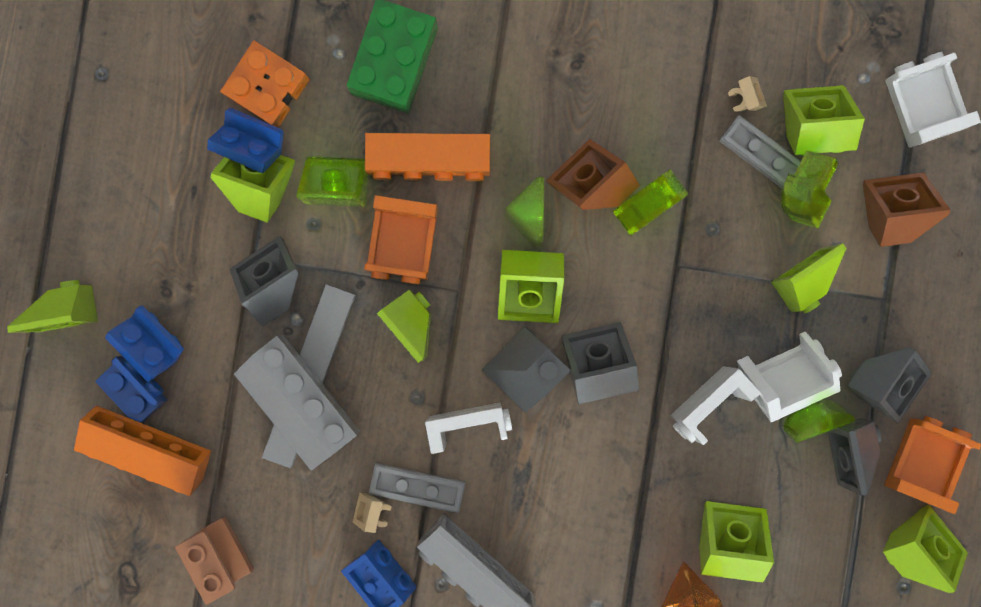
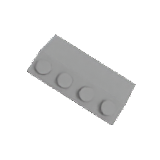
(296, 401)
(472, 567)

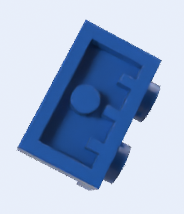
(247, 141)
(145, 344)
(131, 391)
(379, 577)

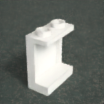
(929, 100)
(793, 378)
(708, 397)
(438, 424)

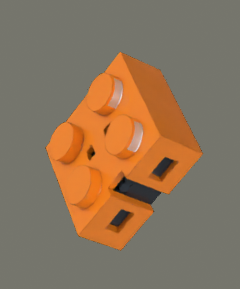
(273, 75)

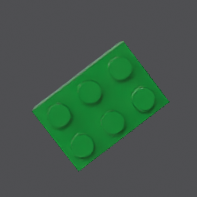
(392, 55)

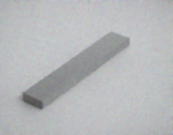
(318, 354)

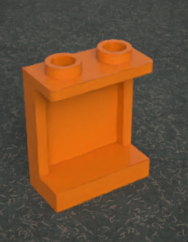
(401, 239)
(930, 462)

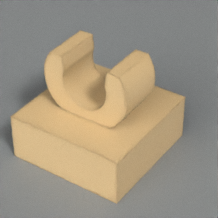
(752, 95)
(368, 513)

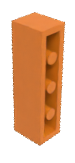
(427, 155)
(142, 450)

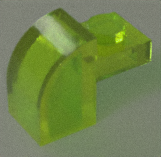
(804, 192)
(650, 202)

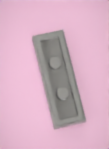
(759, 151)
(417, 487)

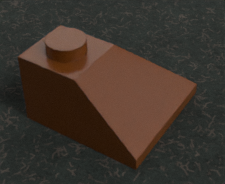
(594, 178)
(902, 207)

